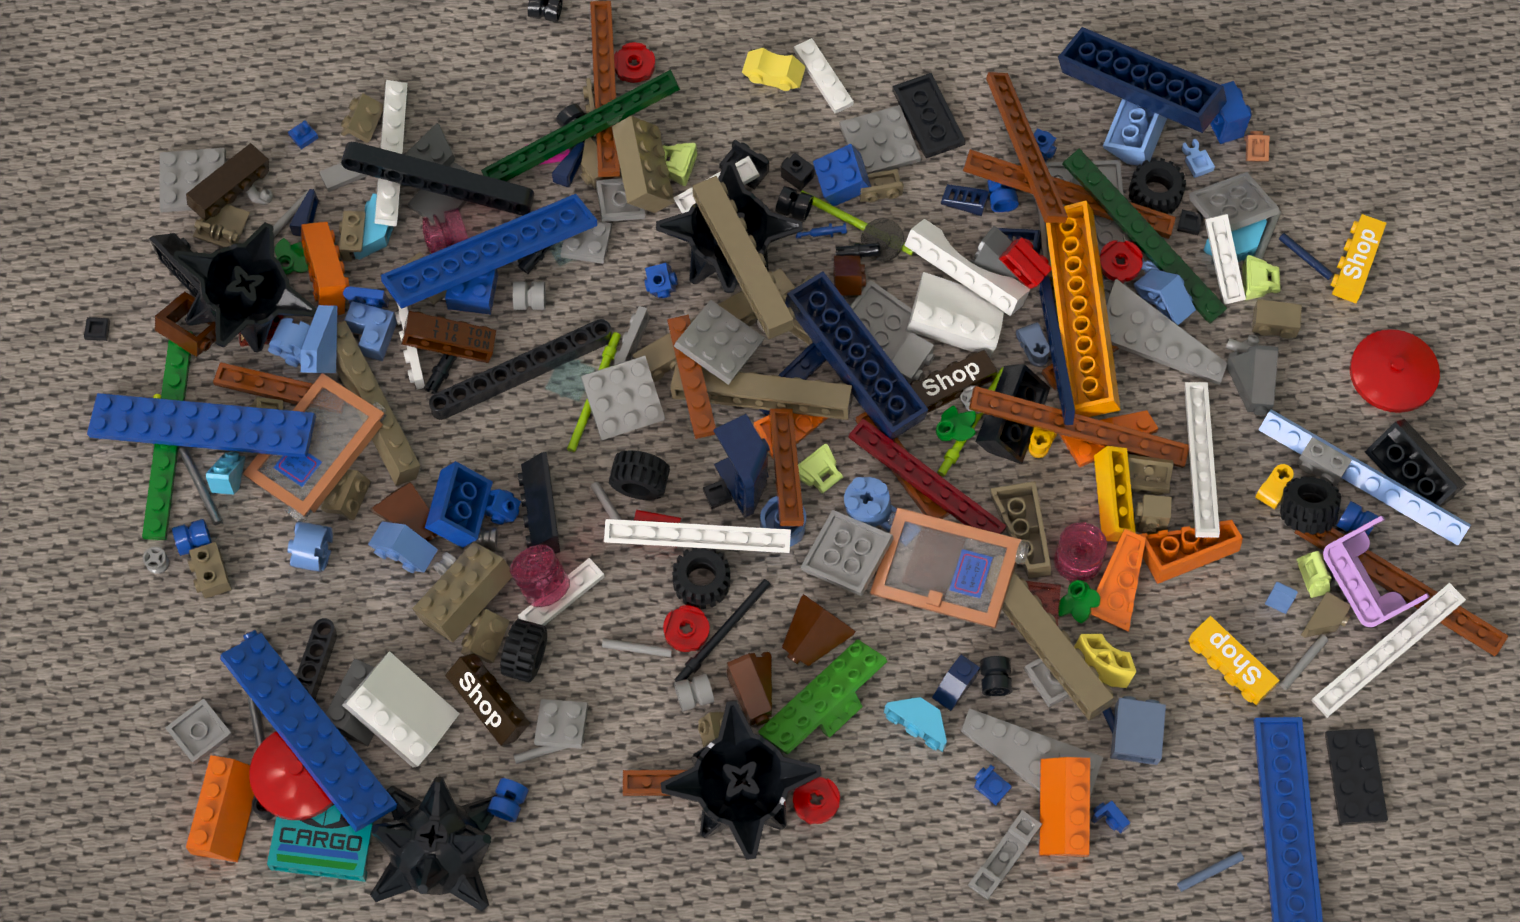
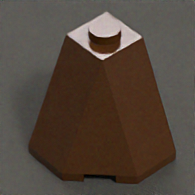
(405, 508)
(814, 632)
(752, 685)

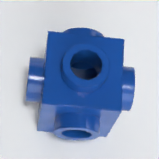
(1046, 143)
(660, 280)
(502, 506)

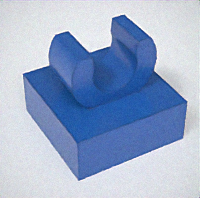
(303, 135)

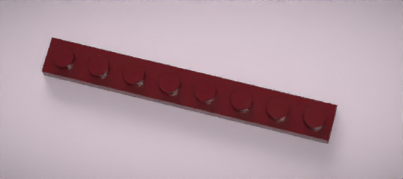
(924, 478)

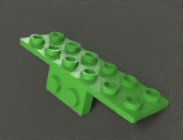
(826, 700)

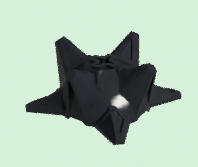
(705, 251)
(242, 289)
(718, 777)
(455, 852)

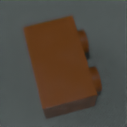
(849, 275)

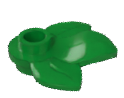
(291, 254)
(957, 424)
(1081, 603)

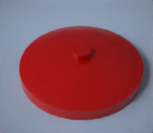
(1394, 371)
(284, 783)

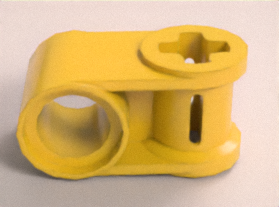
(1043, 437)
(1272, 489)

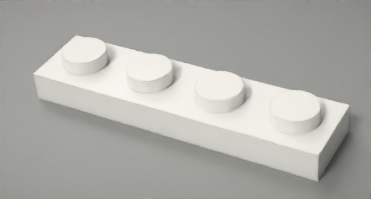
(823, 76)
(746, 171)
(1225, 259)
(411, 354)
(581, 580)

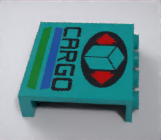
(320, 847)

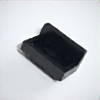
(740, 151)

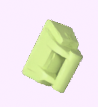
(681, 161)
(1255, 278)
(817, 466)
(1315, 573)

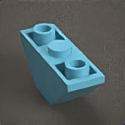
(375, 235)
(1245, 240)
(226, 473)
(919, 719)

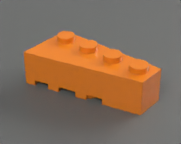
(324, 265)
(1180, 551)

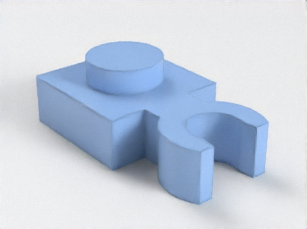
(1196, 160)

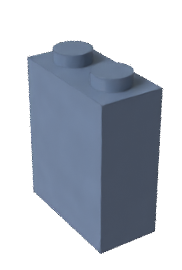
(1138, 730)

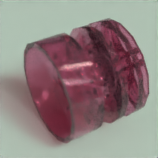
(445, 233)
(1085, 542)
(540, 576)

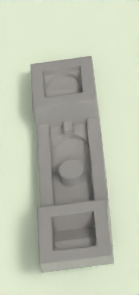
(1005, 855)

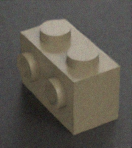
(1276, 318)
(1153, 514)
(209, 569)

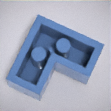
(1167, 293)
(374, 325)
(402, 544)

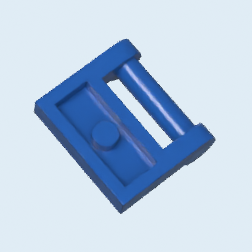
(367, 296)

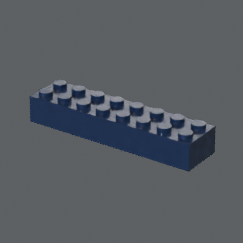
(1142, 79)
(856, 356)

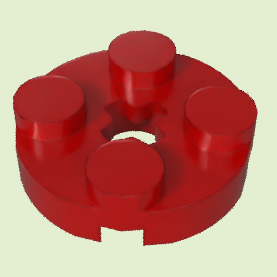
(637, 73)
(1131, 266)
(680, 617)
(816, 813)

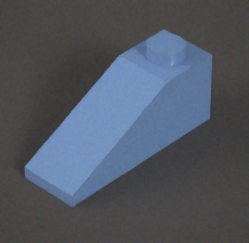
(320, 344)

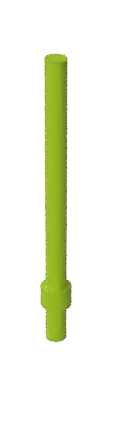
(846, 217)
(608, 355)
(953, 454)

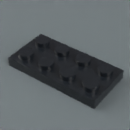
(928, 115)
(1356, 776)

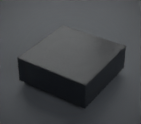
(1190, 222)
(97, 329)
(717, 494)

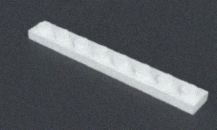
(392, 140)
(1201, 460)
(697, 536)
(1388, 650)

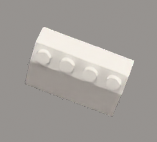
(955, 315)
(401, 710)

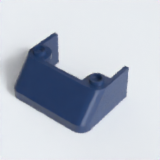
(746, 463)

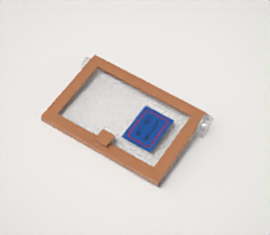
(339, 436)
(948, 567)

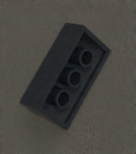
(165, 247)
(1004, 436)
(1414, 463)
(539, 503)

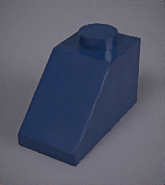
(956, 682)

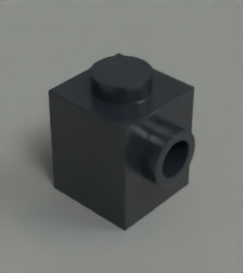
(797, 171)

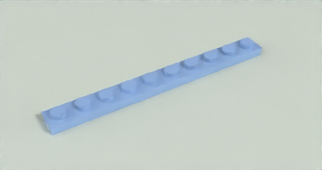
(1372, 481)

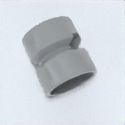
(529, 295)
(694, 692)

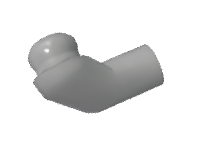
(263, 197)
(1242, 347)

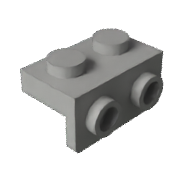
(1323, 461)

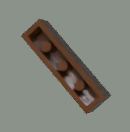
(448, 336)

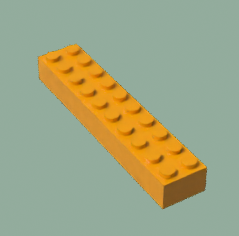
(1083, 311)

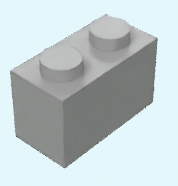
(913, 357)

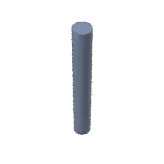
(1210, 871)

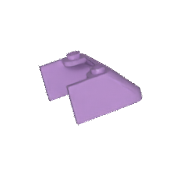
(1355, 582)

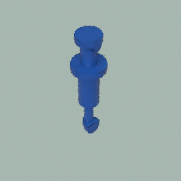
(822, 231)

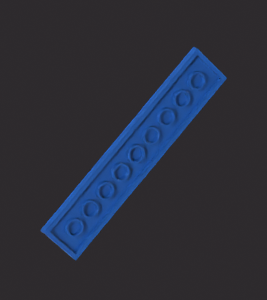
(488, 251)
(202, 425)
(308, 732)
(1287, 820)

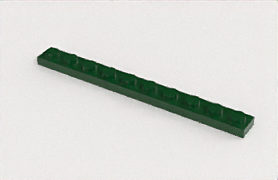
(583, 127)
(1142, 233)

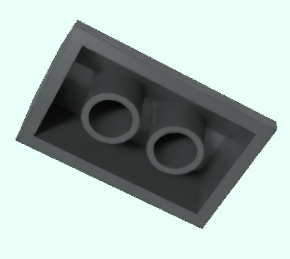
(343, 720)

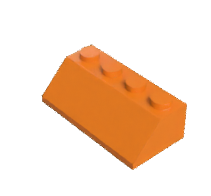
(1064, 806)
(222, 810)

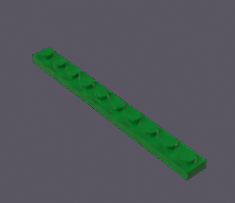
(165, 456)

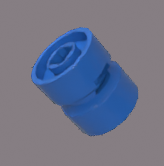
(1002, 197)
(1354, 518)
(191, 537)
(504, 807)

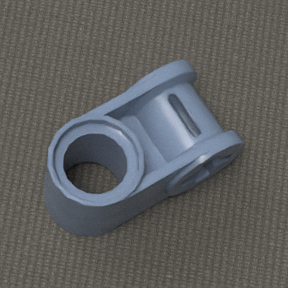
(1034, 344)

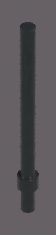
(694, 664)

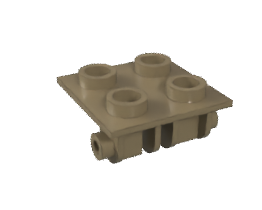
(223, 228)

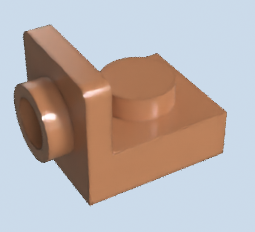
(1257, 146)

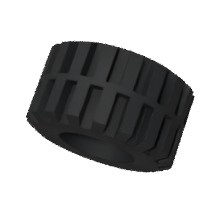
(1162, 173)
(639, 475)
(1310, 505)
(704, 594)
(523, 650)

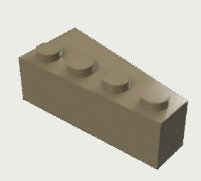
(1022, 515)

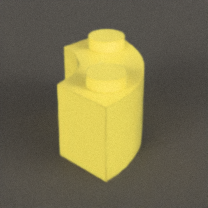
(773, 69)
(1112, 665)

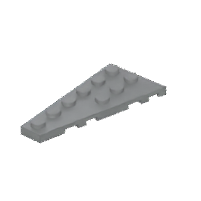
(1150, 334)
(1022, 748)

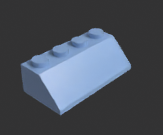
(1134, 133)

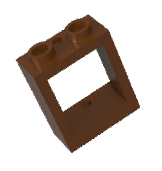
(166, 325)

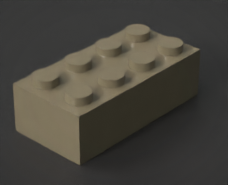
(643, 164)
(463, 591)

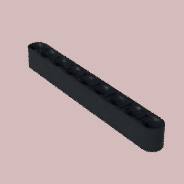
(437, 178)
(514, 378)
(308, 664)

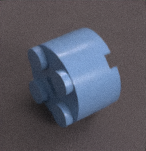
(289, 341)
(868, 501)
(770, 519)
(310, 546)

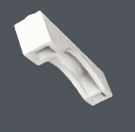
(999, 290)

